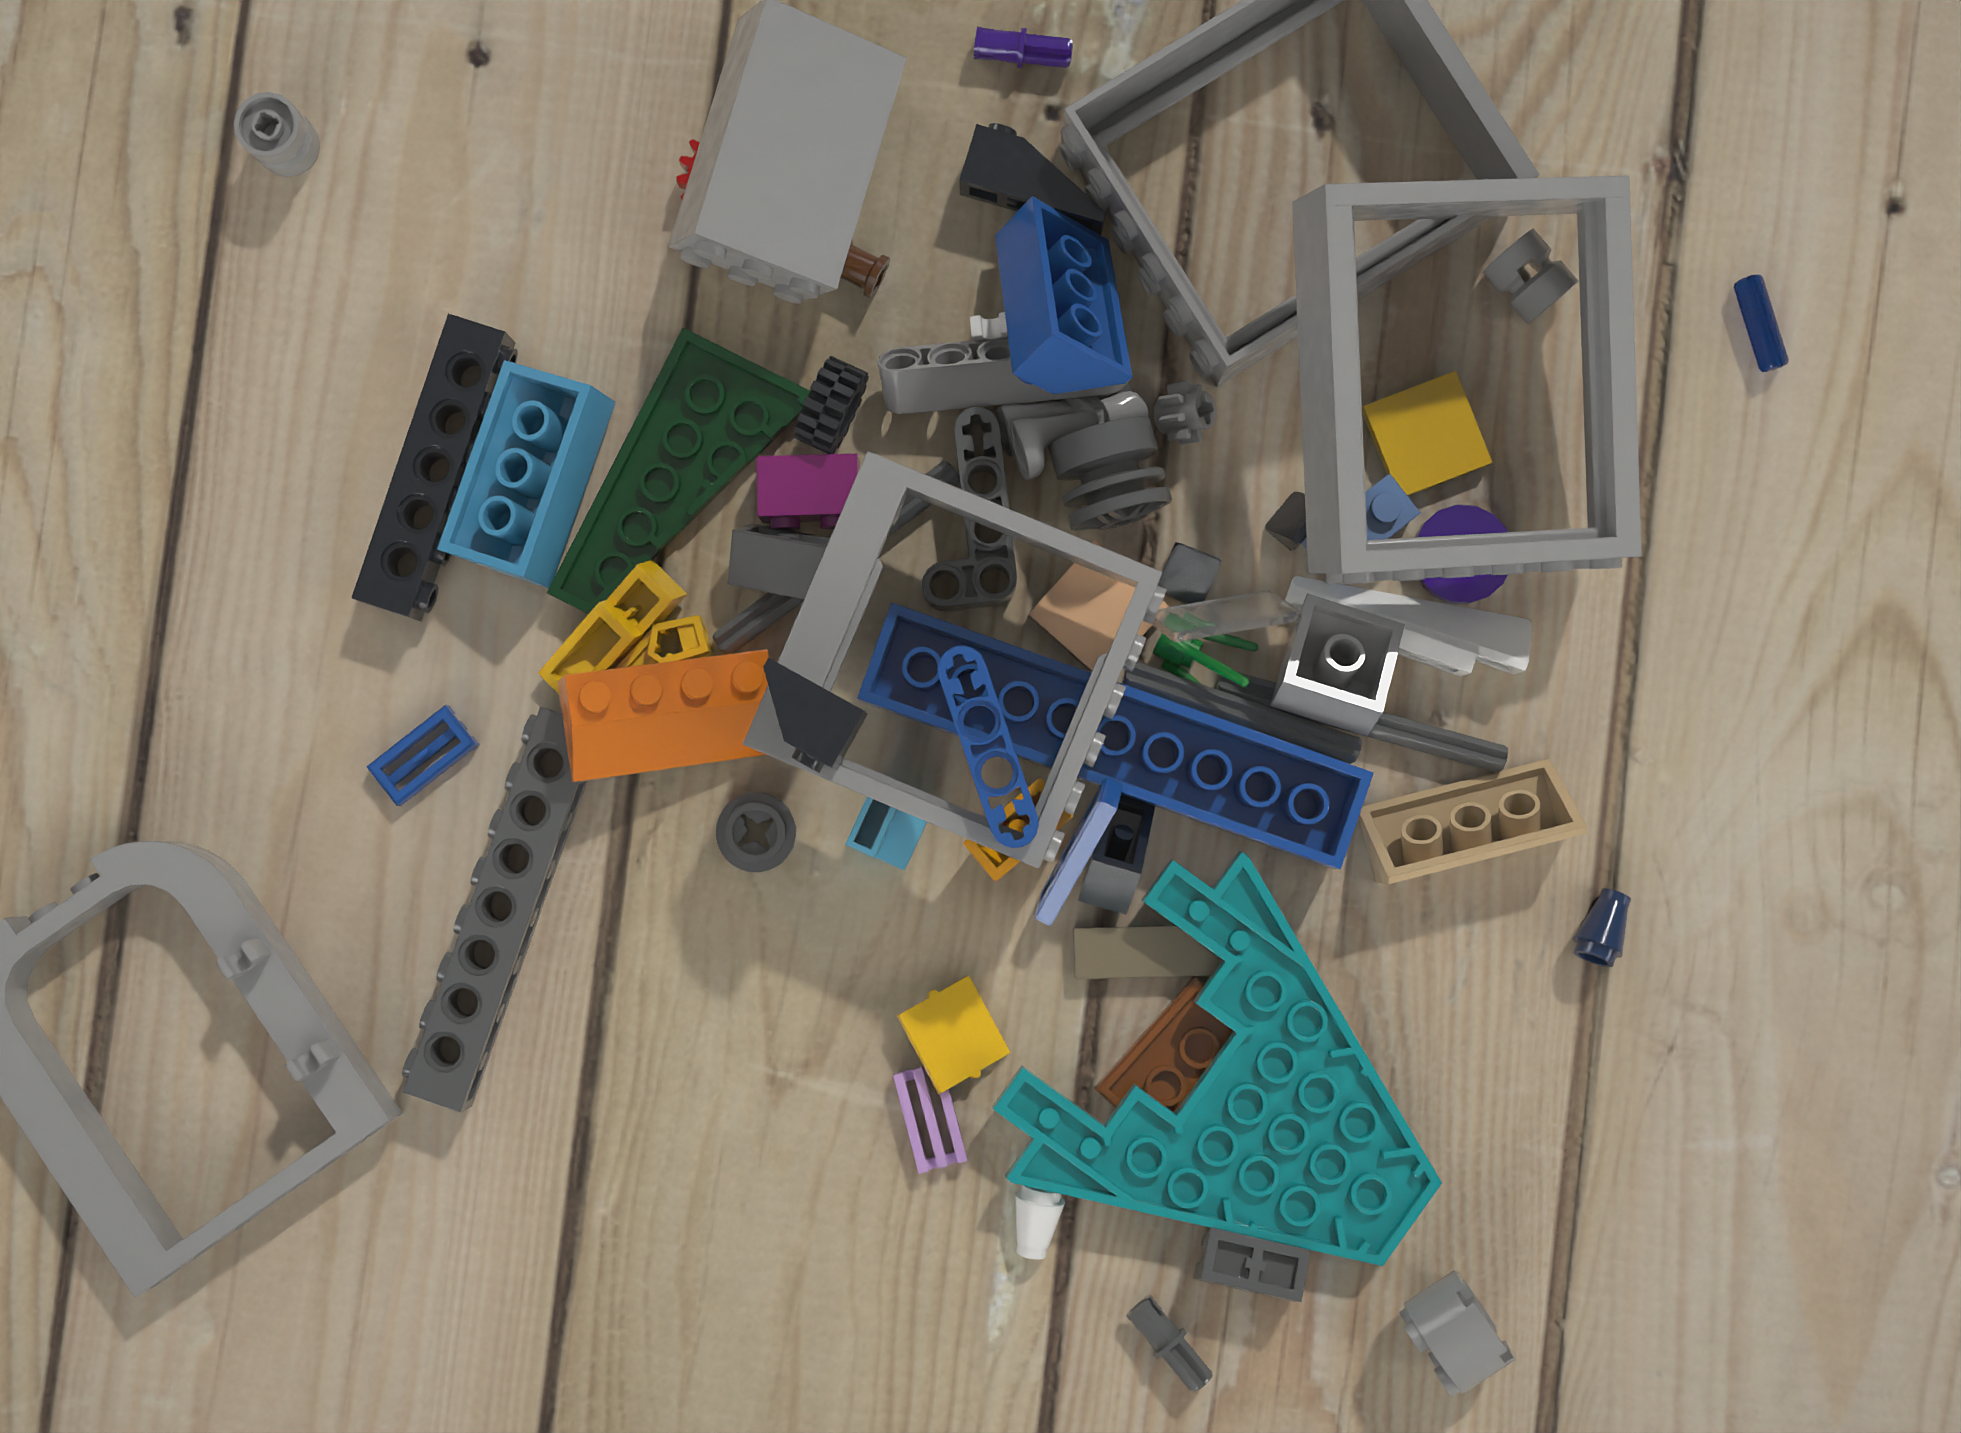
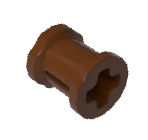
(865, 270)

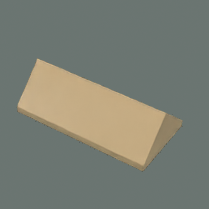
(1468, 822)

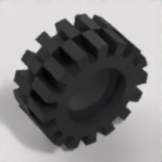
(831, 405)

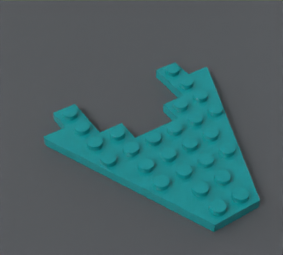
(1279, 1131)

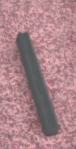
(1245, 713)

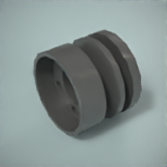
(1107, 465)

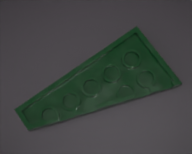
(685, 447)

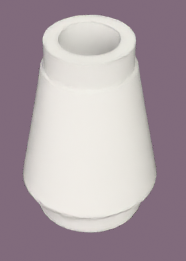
(1036, 1220)

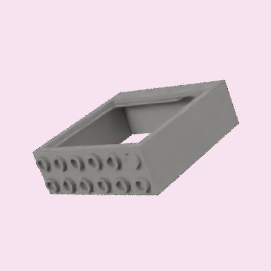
(840, 599)

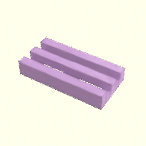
(941, 1158)

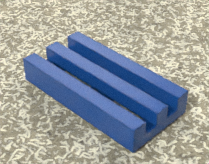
(456, 729)

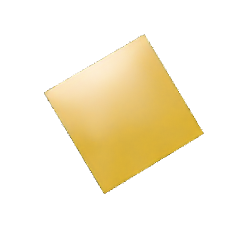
(1427, 434)

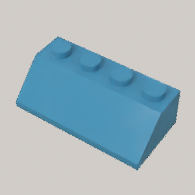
(527, 473)

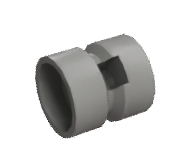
(277, 134)
(1543, 288)

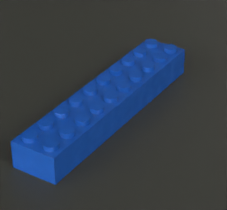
(1151, 745)

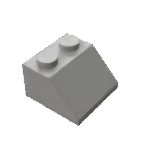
(1338, 665)

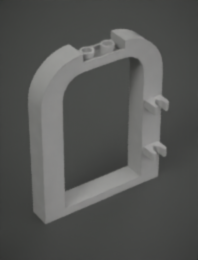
(273, 982)

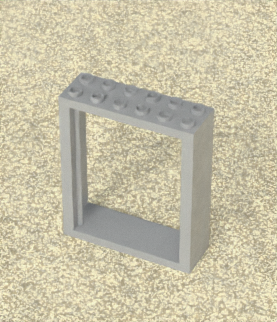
(1212, 51)
(1333, 379)

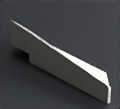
(1434, 631)

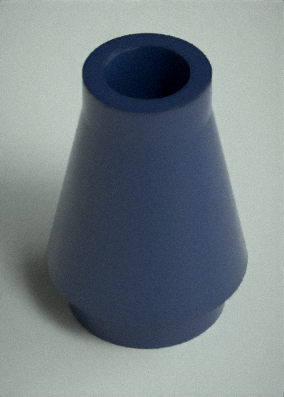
(1603, 931)

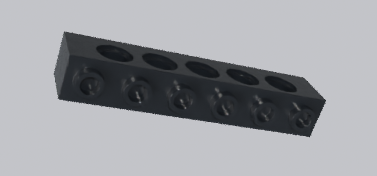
(459, 347)

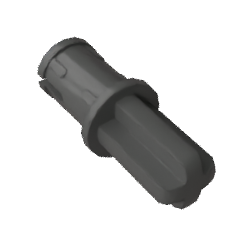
(1169, 1343)

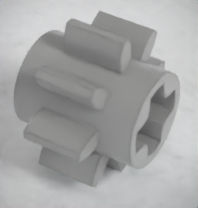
(1184, 412)

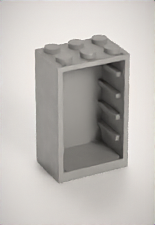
(787, 152)

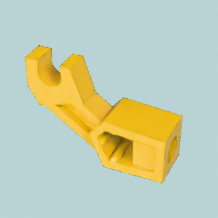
(692, 635)

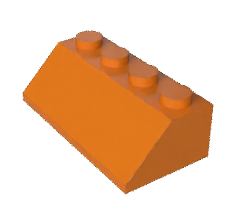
(661, 714)

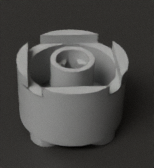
(1457, 1332)

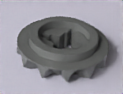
(732, 829)

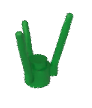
(1189, 652)

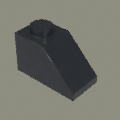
(812, 717)
(1118, 857)

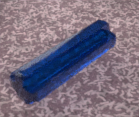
(1761, 323)

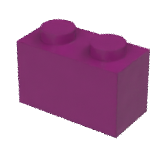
(804, 488)

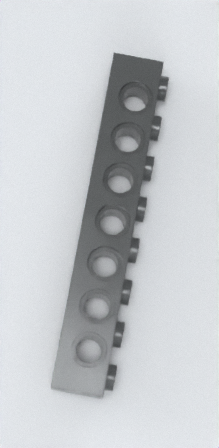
(427, 1070)

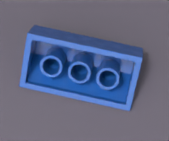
(1060, 302)

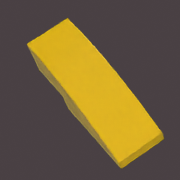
(616, 624)

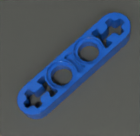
(993, 745)

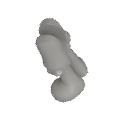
(1033, 426)

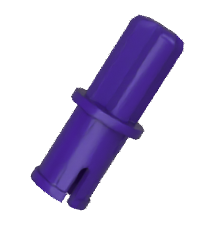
(1022, 48)

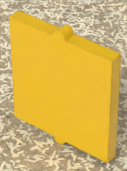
(953, 1034)

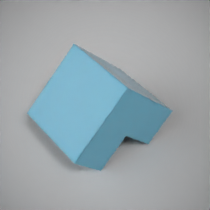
(886, 833)

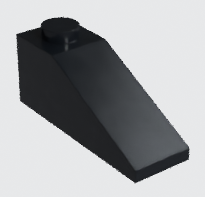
(1010, 171)

